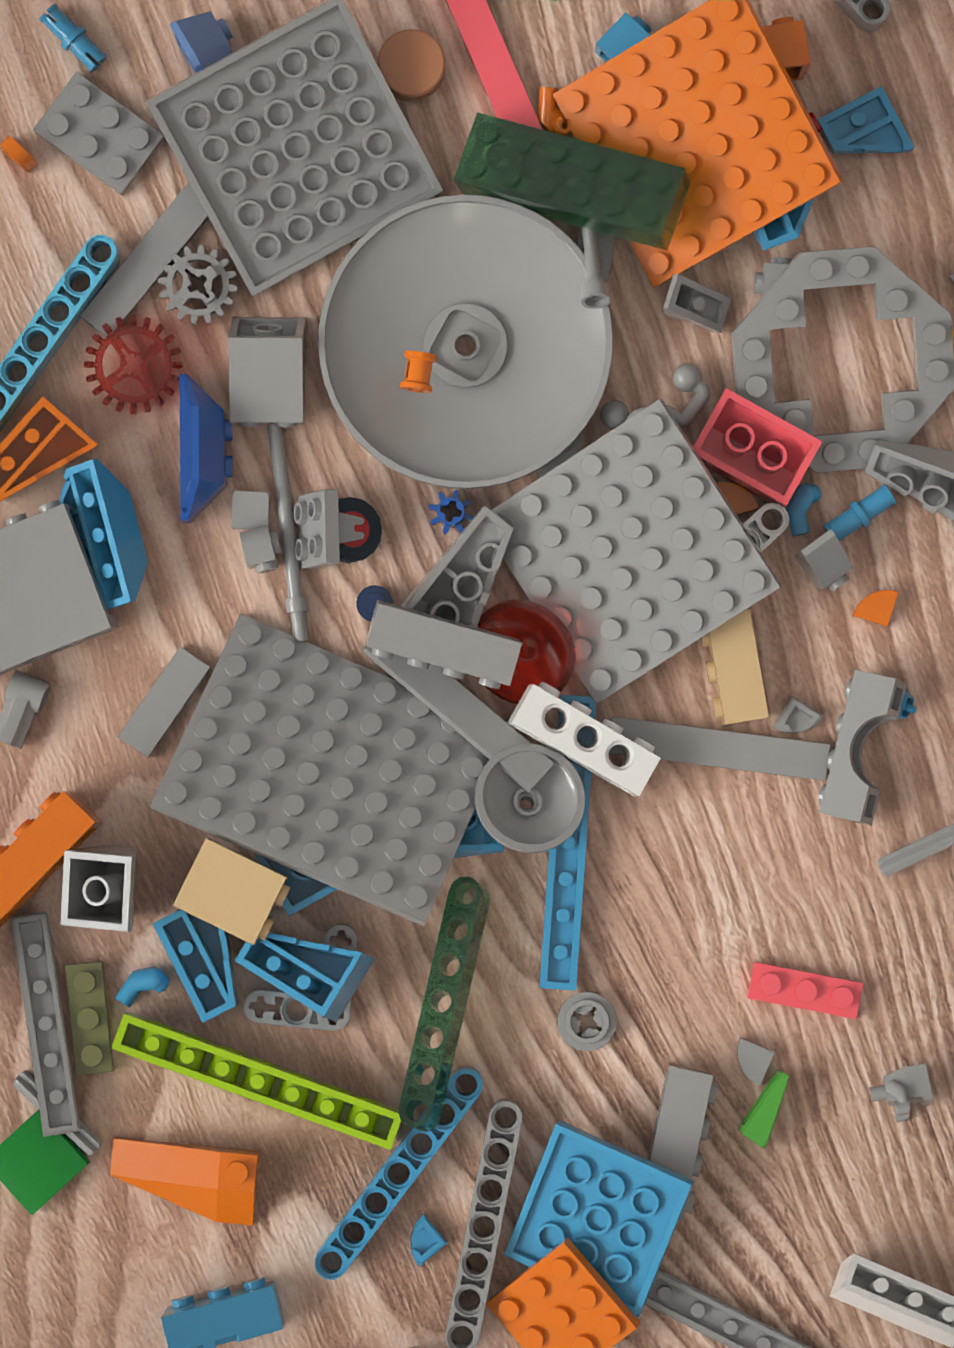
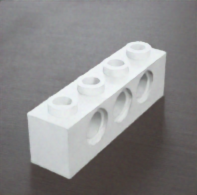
(530, 719)

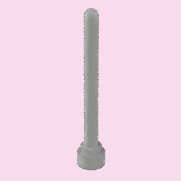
(594, 291)

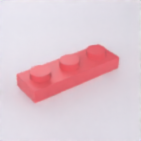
(805, 990)

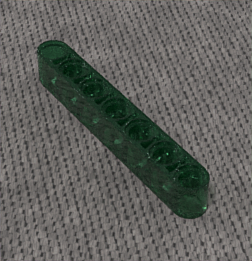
(451, 1020)

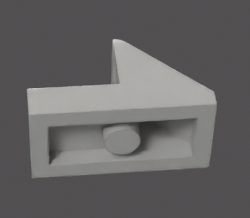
(696, 304)

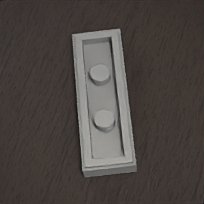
(164, 702)

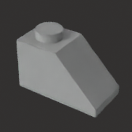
(825, 562)

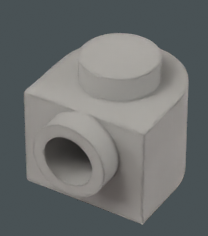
(261, 549)

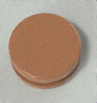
(412, 64)

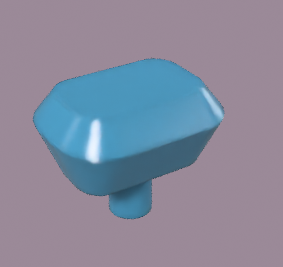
(907, 706)

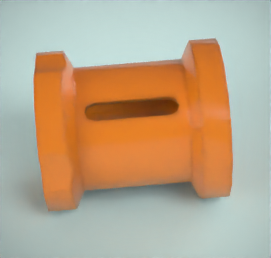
(418, 371)

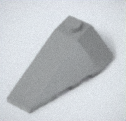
(464, 574)

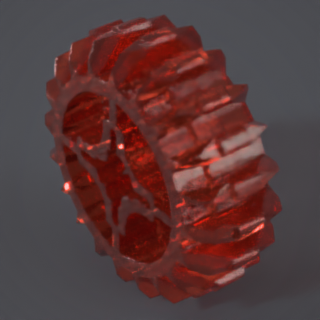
(158, 346)

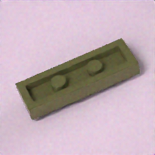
(89, 1018)

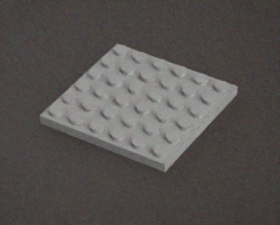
(294, 145)
(633, 550)

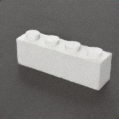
(896, 1298)

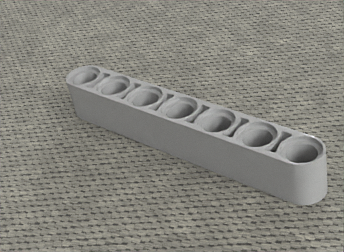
(484, 1243)

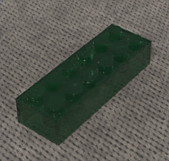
(573, 180)

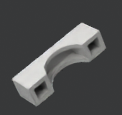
(870, 702)

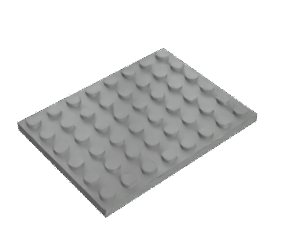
(324, 771)

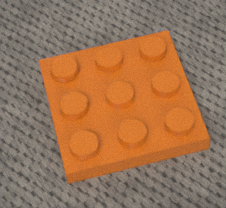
(562, 1304)

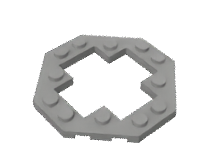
(895, 298)

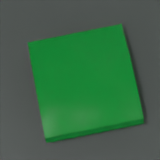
(38, 1165)

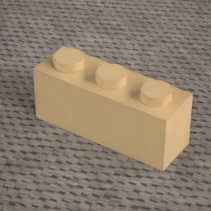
(736, 671)

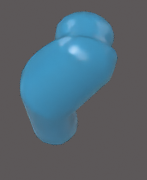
(799, 504)
(142, 980)

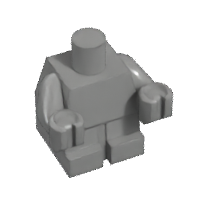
(904, 1087)

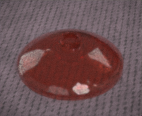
(553, 651)

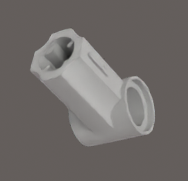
(24, 700)

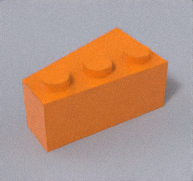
(39, 446)

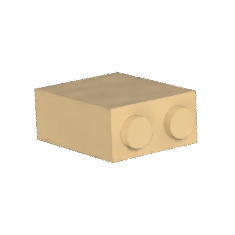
(232, 892)

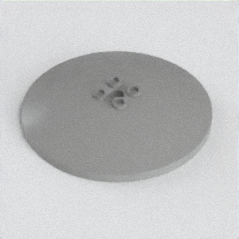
(451, 274)

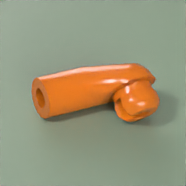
(549, 114)

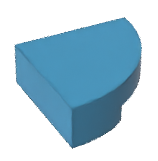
(425, 1240)

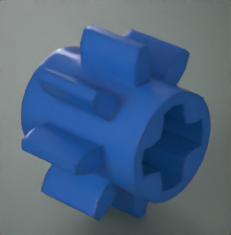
(445, 503)

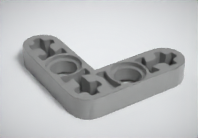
(313, 1019)

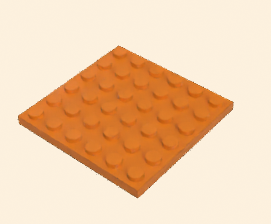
(723, 109)

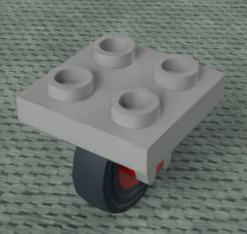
(334, 529)

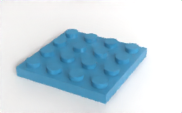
(610, 1207)

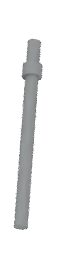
(295, 603)

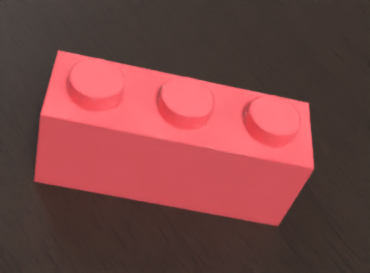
(755, 448)

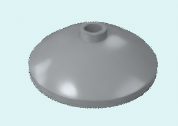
(555, 803)

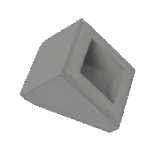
(250, 509)

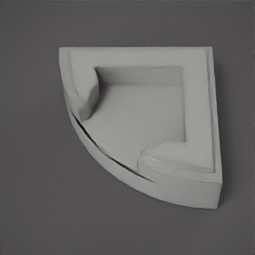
(797, 717)
(753, 1060)

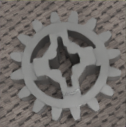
(211, 274)

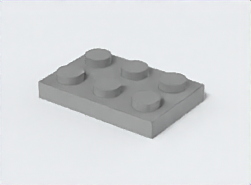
(99, 133)

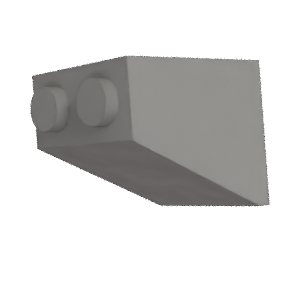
(267, 370)
(99, 887)

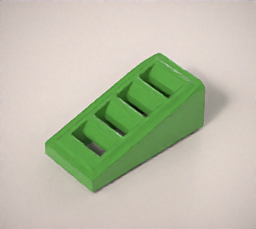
(762, 1115)

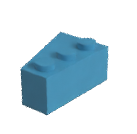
(201, 960)
(223, 1316)

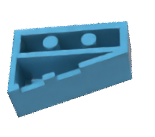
(308, 971)

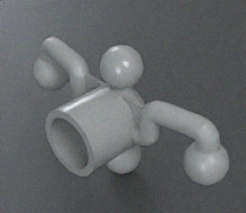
(685, 378)

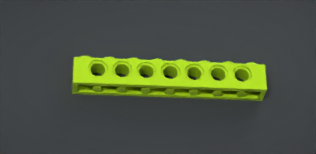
(257, 1079)

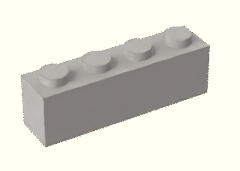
(443, 643)
(682, 1122)

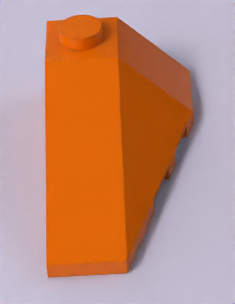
(196, 1177)

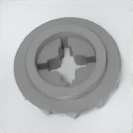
(603, 1016)

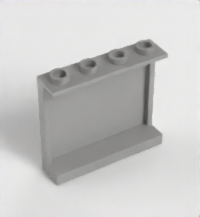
(46, 588)

